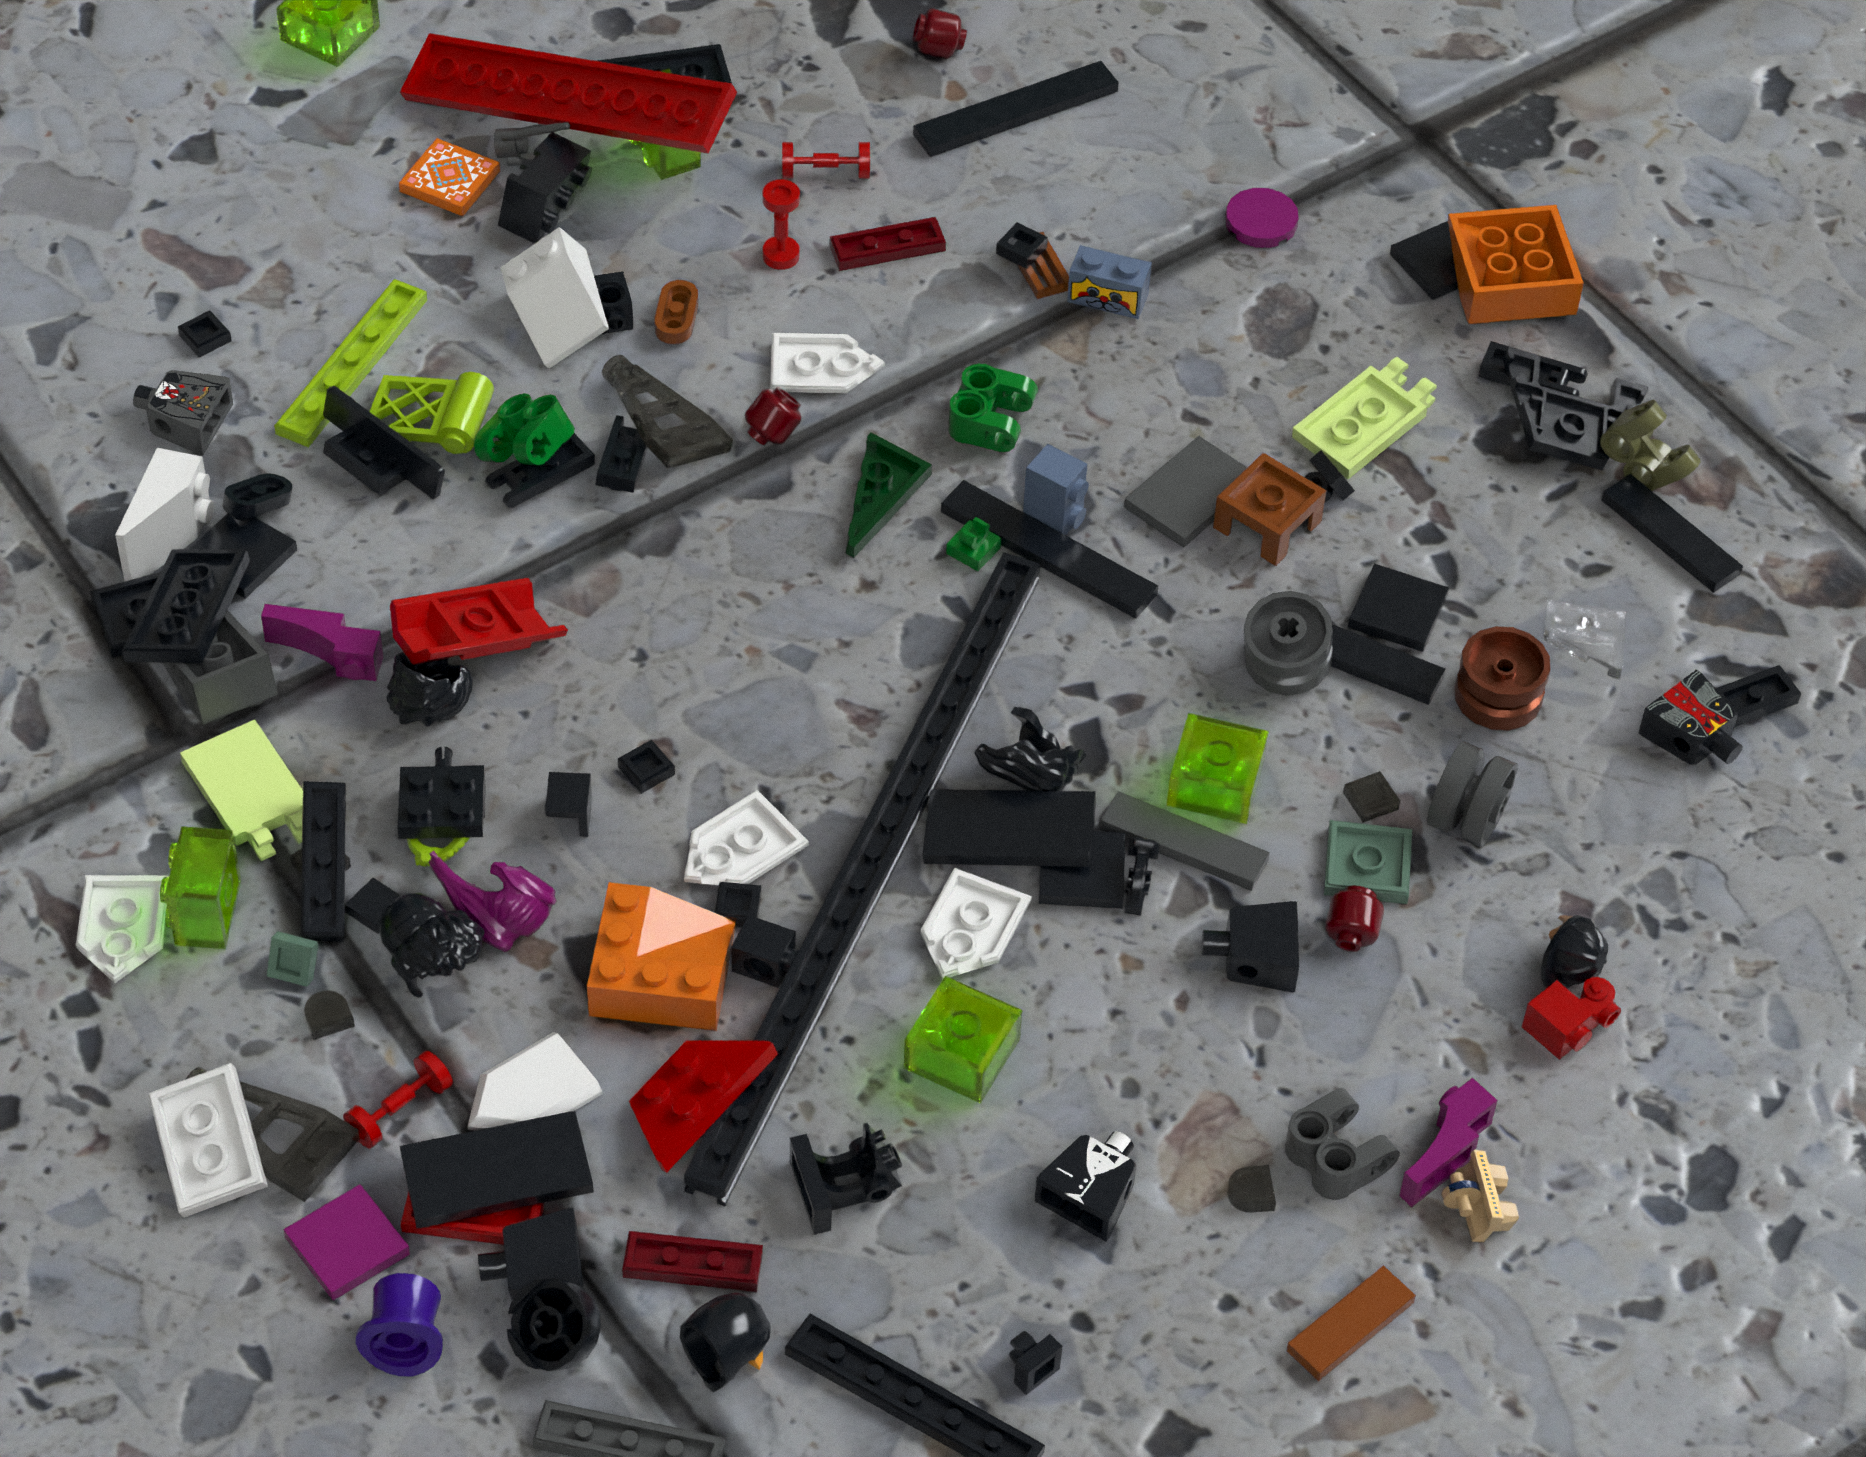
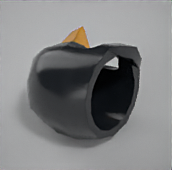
(725, 1331)

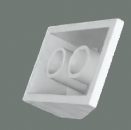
(555, 296)
(164, 512)

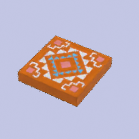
(449, 177)

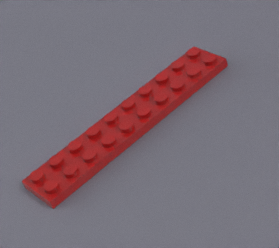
(574, 90)

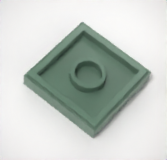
(1369, 858)

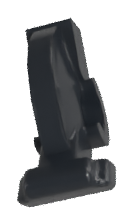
(1139, 877)

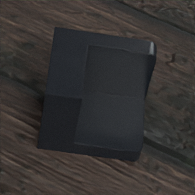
(570, 797)

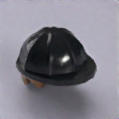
(1574, 952)

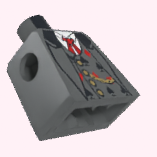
(186, 407)

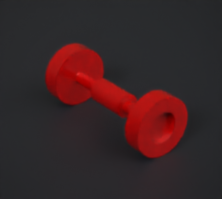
(826, 160)
(781, 198)
(431, 1072)

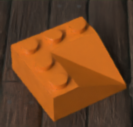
(1514, 264)
(659, 959)

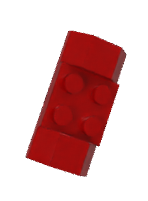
(470, 622)

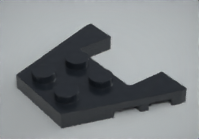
(1563, 422)

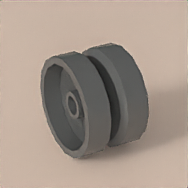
(1288, 643)
(1472, 794)

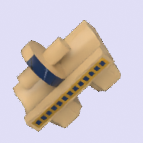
(1476, 1196)

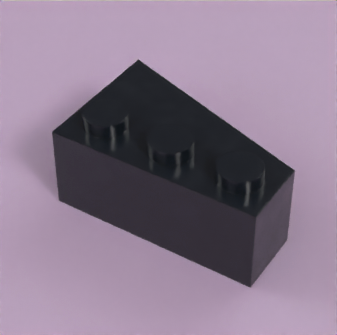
(544, 187)

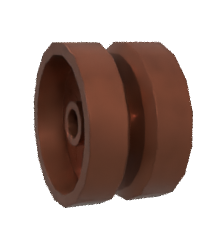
(1502, 678)

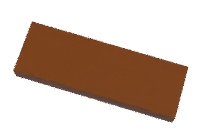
(1350, 1323)

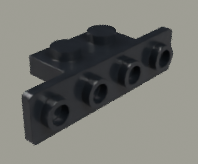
(376, 451)

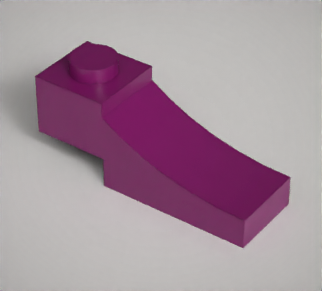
(351, 650)
(1461, 1118)

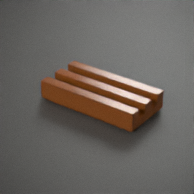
(1057, 269)

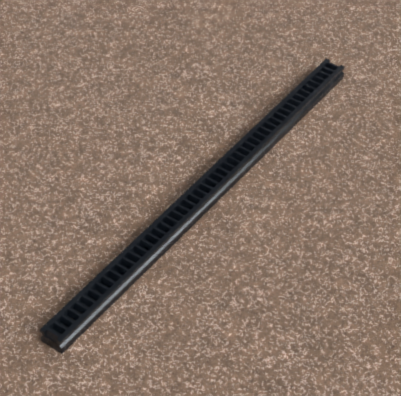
(865, 874)

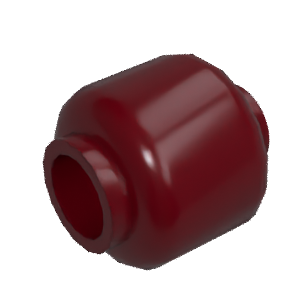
(939, 33)
(773, 416)
(1354, 918)

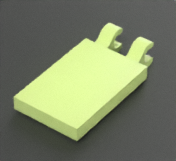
(1365, 417)
(247, 786)

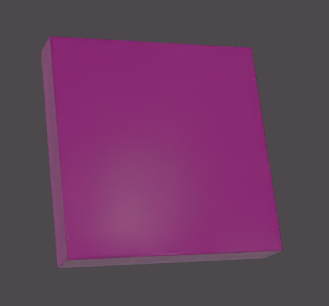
(346, 1242)

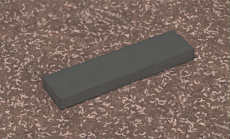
(1186, 840)
(599, 1434)

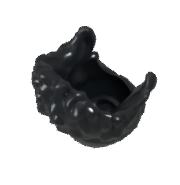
(428, 938)

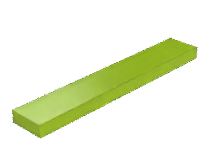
(352, 360)

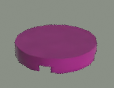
(1261, 217)

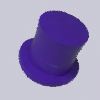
(402, 1326)

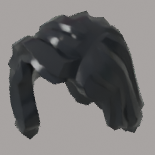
(1035, 760)

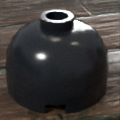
(553, 1324)

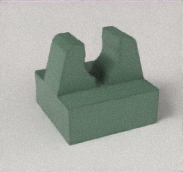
(292, 958)

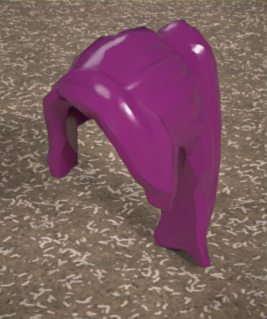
(502, 914)

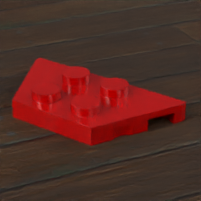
(695, 1091)

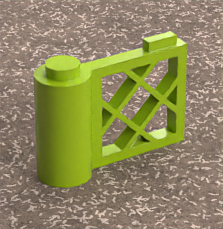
(458, 410)

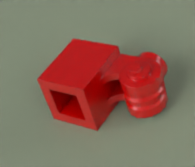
(1565, 1021)

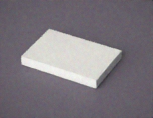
(207, 1140)

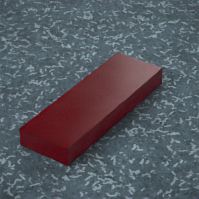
(887, 243)
(692, 1261)

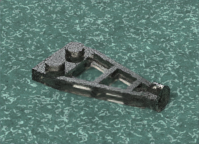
(672, 446)
(312, 1154)

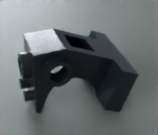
(815, 1175)

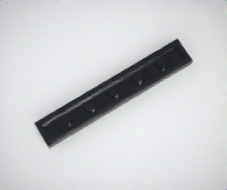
(1015, 108)
(1052, 550)
(906, 1393)

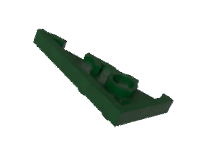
(885, 485)

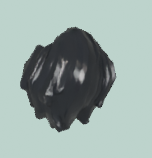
(427, 690)

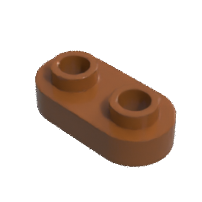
(676, 312)

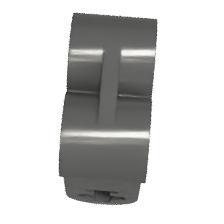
(1327, 1151)

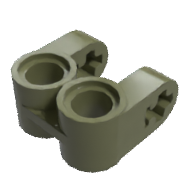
(1647, 458)

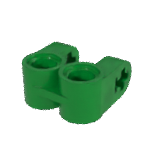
(974, 406)
(520, 426)

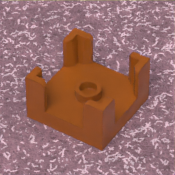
(1270, 502)

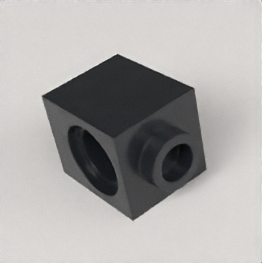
(615, 301)
(763, 951)

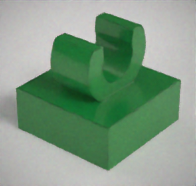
(974, 544)

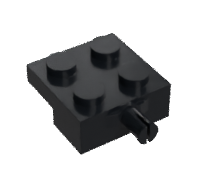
(441, 800)

